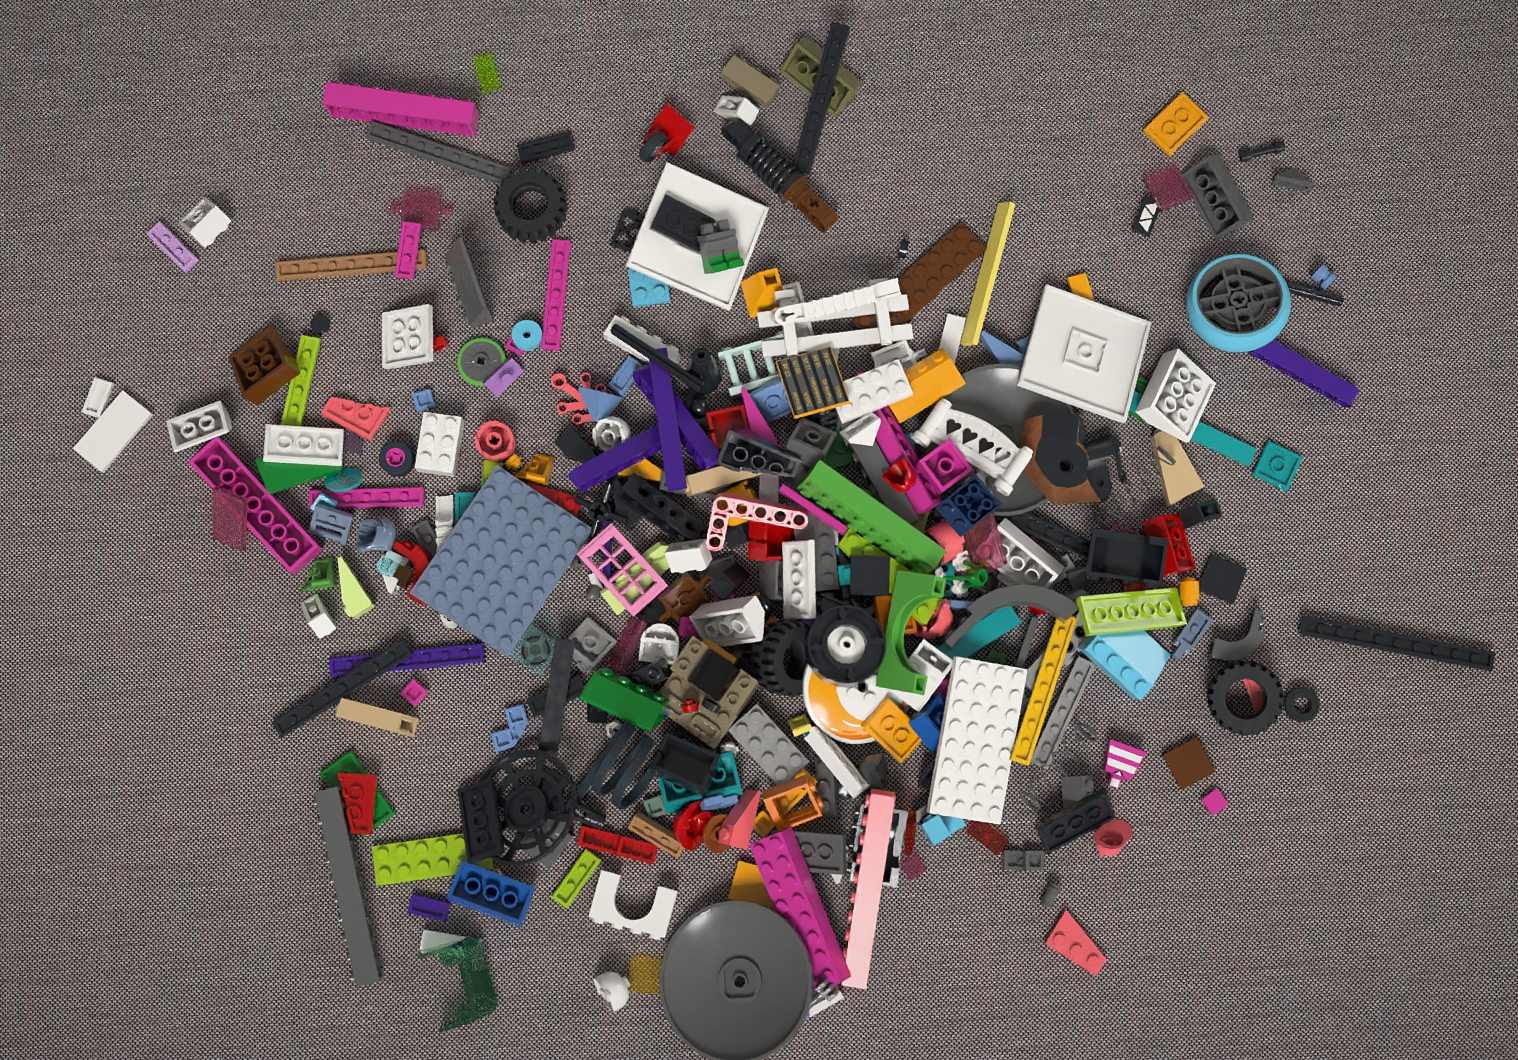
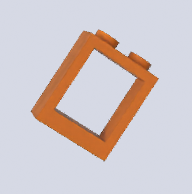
(799, 816)

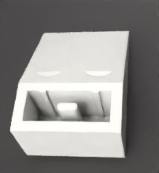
(928, 662)

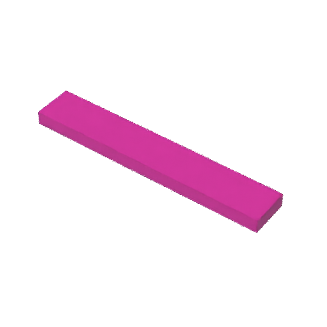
(556, 295)
(373, 497)

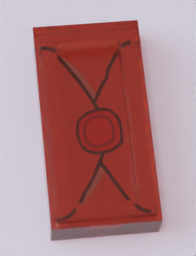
(910, 833)
(987, 836)

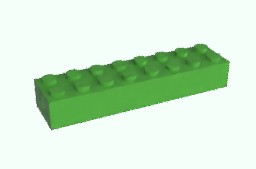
(870, 519)

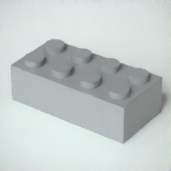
(768, 746)

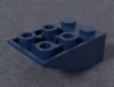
(968, 505)

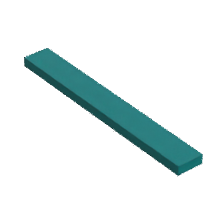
(1214, 439)

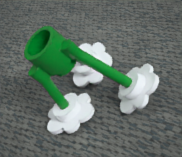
(975, 576)

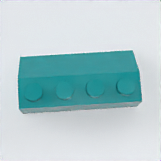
(725, 783)

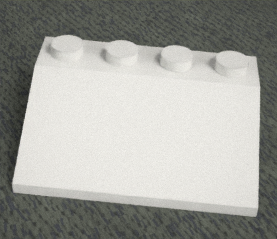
(1176, 395)

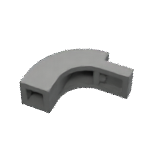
(1231, 651)

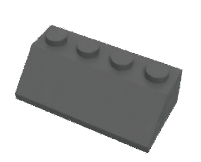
(1217, 197)

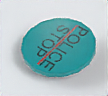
(344, 480)

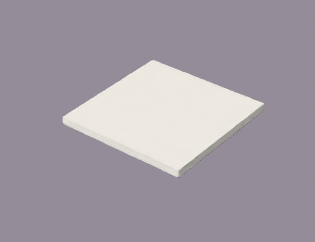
(682, 267)
(1084, 353)

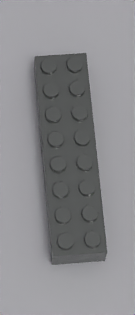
(825, 557)

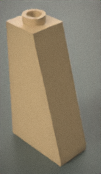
(715, 479)
(1176, 480)
(377, 717)

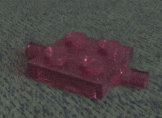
(421, 208)

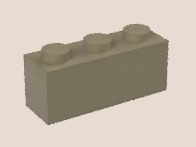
(750, 81)

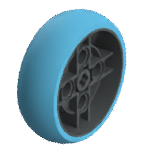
(1229, 270)

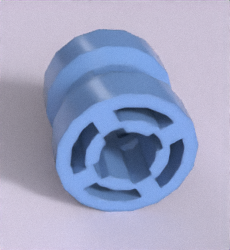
(1324, 277)

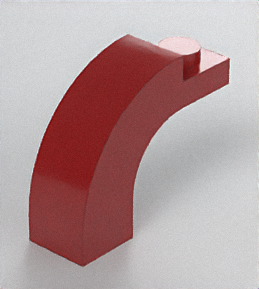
(418, 556)

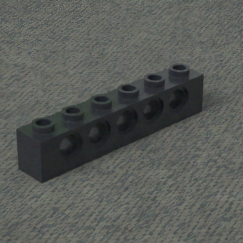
(661, 515)

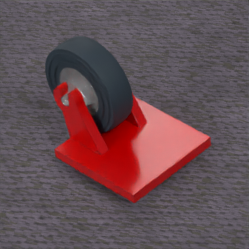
(666, 134)

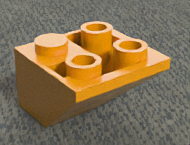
(760, 291)

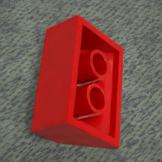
(1179, 555)

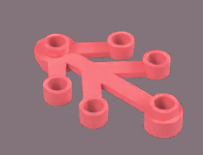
(575, 394)

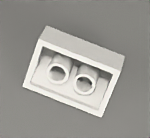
(199, 426)

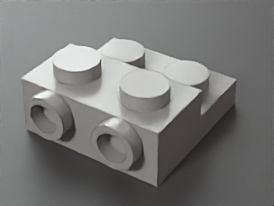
(590, 645)

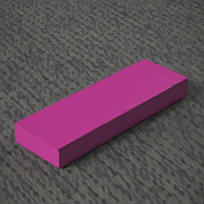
(408, 250)

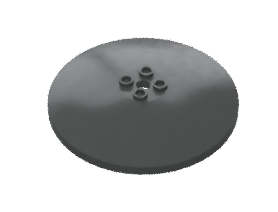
(995, 398)
(702, 990)

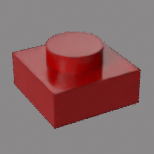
(439, 343)

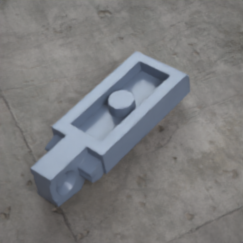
(1191, 633)

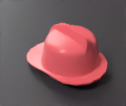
(1112, 837)

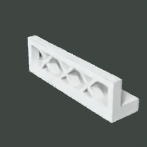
(836, 761)

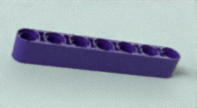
(1307, 373)
(691, 434)
(616, 459)

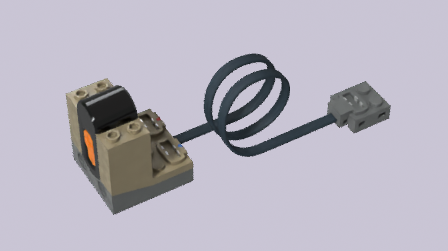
(696, 675)

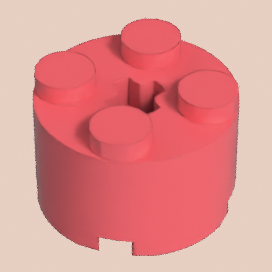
(485, 438)
(947, 538)

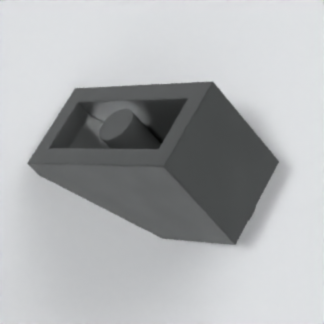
(1075, 789)

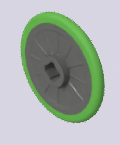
(469, 357)

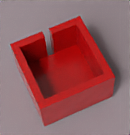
(722, 420)
(767, 540)

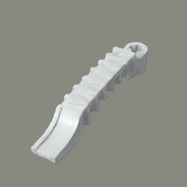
(835, 303)
(444, 522)

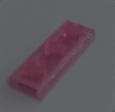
(626, 645)

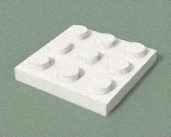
(407, 336)

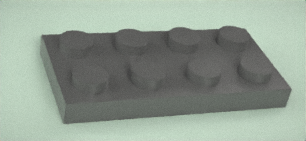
(822, 850)

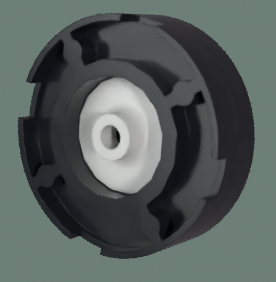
(826, 649)

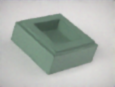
(654, 806)

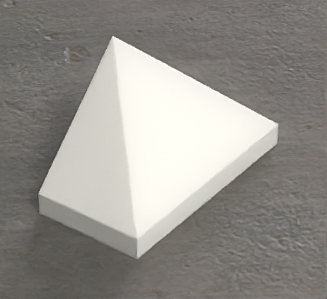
(863, 430)

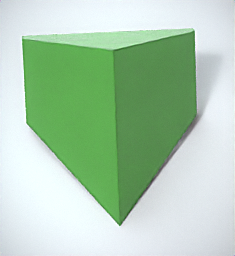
(320, 576)

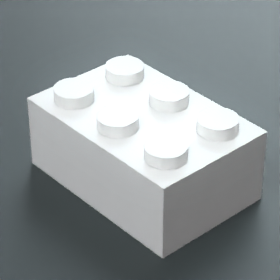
(439, 444)

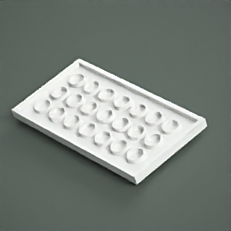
(976, 740)

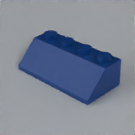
(491, 894)

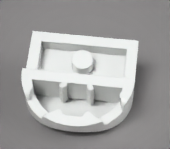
(659, 642)

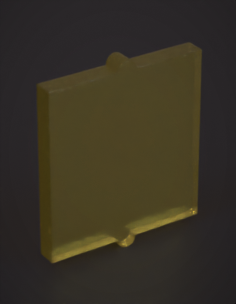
(644, 975)

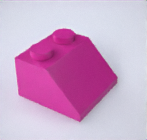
(944, 466)

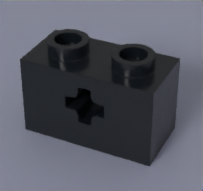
(651, 673)

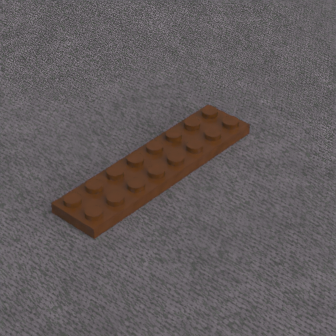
(931, 275)

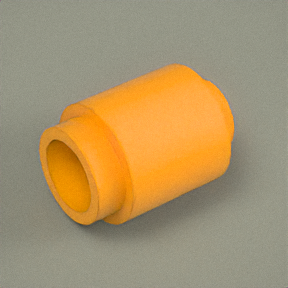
(1189, 592)

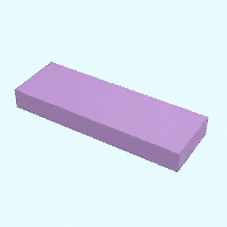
(172, 247)

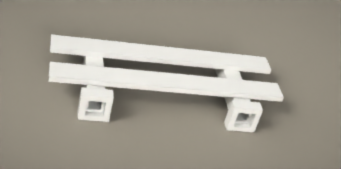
(883, 334)

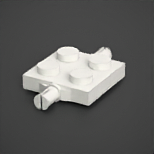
(897, 351)

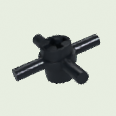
(602, 504)

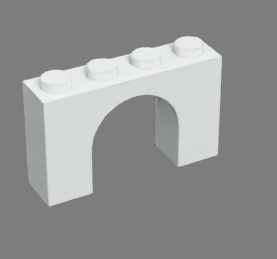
(605, 908)

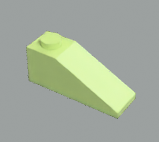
(353, 593)

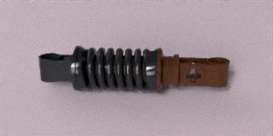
(778, 174)

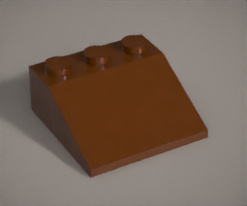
(263, 365)

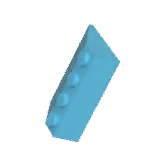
(1128, 659)

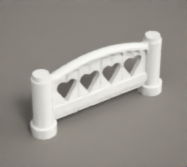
(1005, 471)

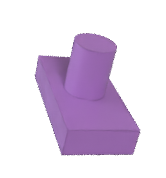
(503, 377)

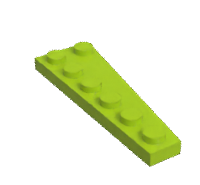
(856, 545)

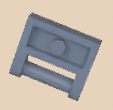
(331, 519)

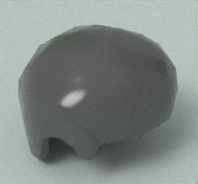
(991, 584)

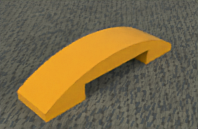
(763, 822)

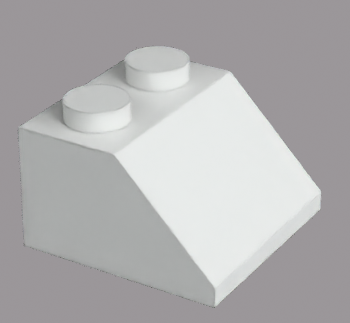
(205, 222)

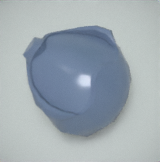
(376, 535)

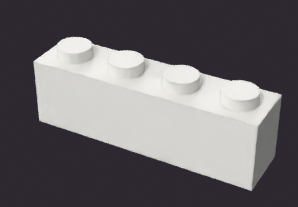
(654, 341)

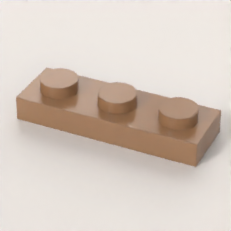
(656, 834)

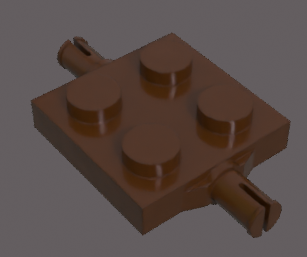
(683, 597)

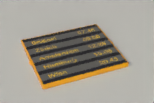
(812, 382)

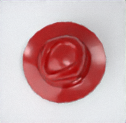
(690, 825)

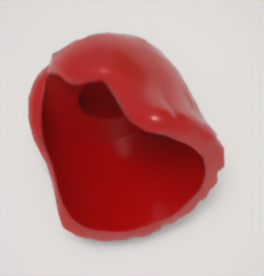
(900, 476)

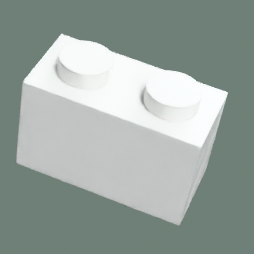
(688, 556)

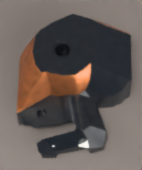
(1064, 464)

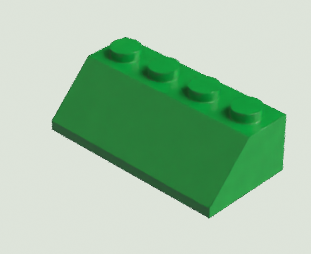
(625, 699)

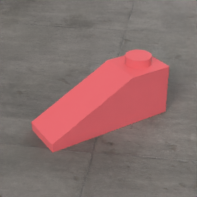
(739, 823)

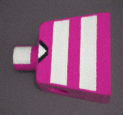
(1121, 762)

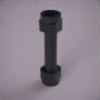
(1247, 154)

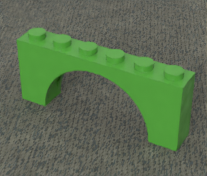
(909, 592)

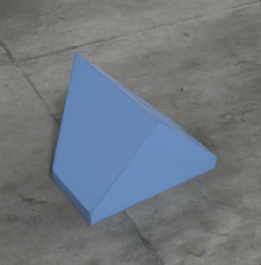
(599, 403)

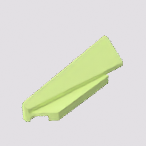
(655, 558)

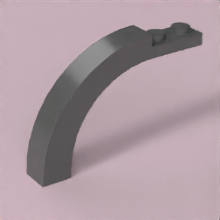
(1014, 595)

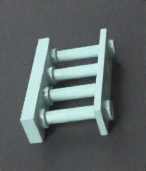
(755, 382)

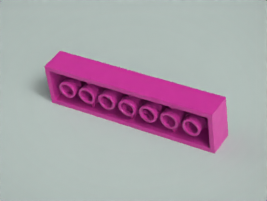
(401, 108)
(265, 514)
(799, 903)

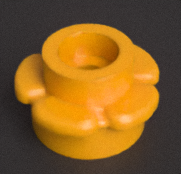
(513, 462)

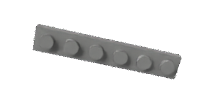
(1062, 712)

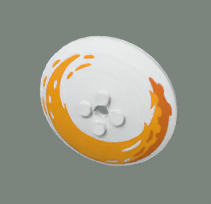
(843, 710)

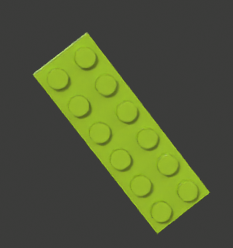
(1131, 611)
(421, 859)

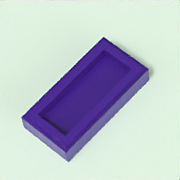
(429, 907)

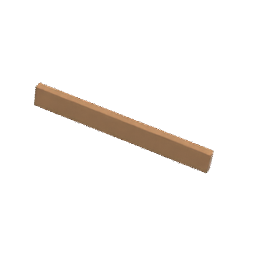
(342, 266)

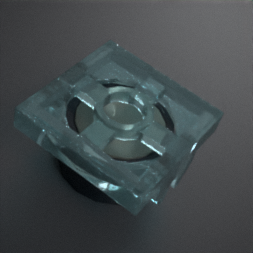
(535, 650)

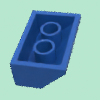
(929, 721)

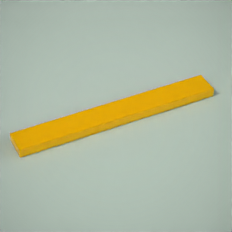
(1042, 691)

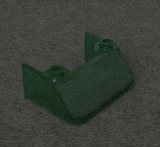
(475, 976)

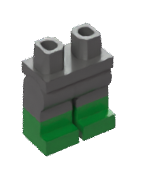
(719, 248)

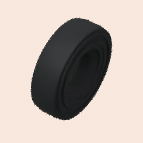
(1312, 699)

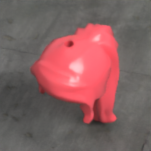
(938, 624)

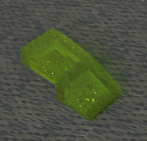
(487, 73)

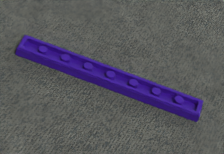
(668, 426)
(420, 660)

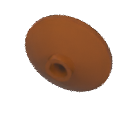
(711, 834)

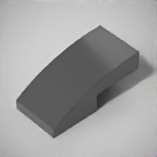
(1023, 860)

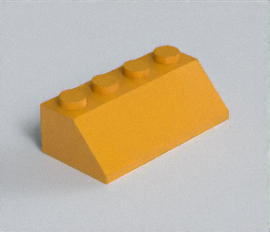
(930, 382)

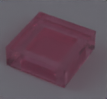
(913, 867)

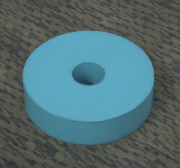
(522, 328)

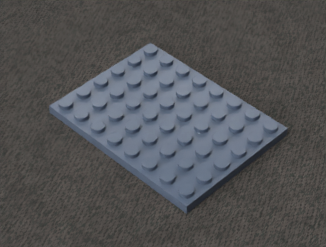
(501, 561)

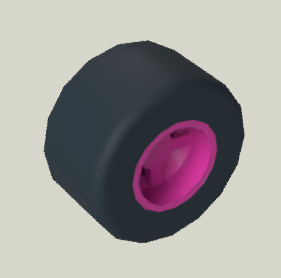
(392, 453)

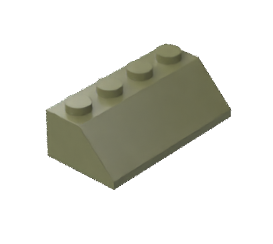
(802, 70)

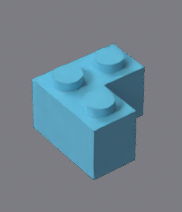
(940, 827)

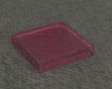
(1168, 188)

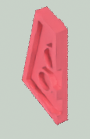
(357, 417)
(1075, 945)

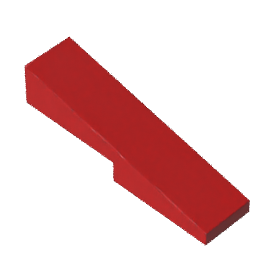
(616, 844)

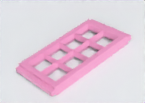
(648, 595)

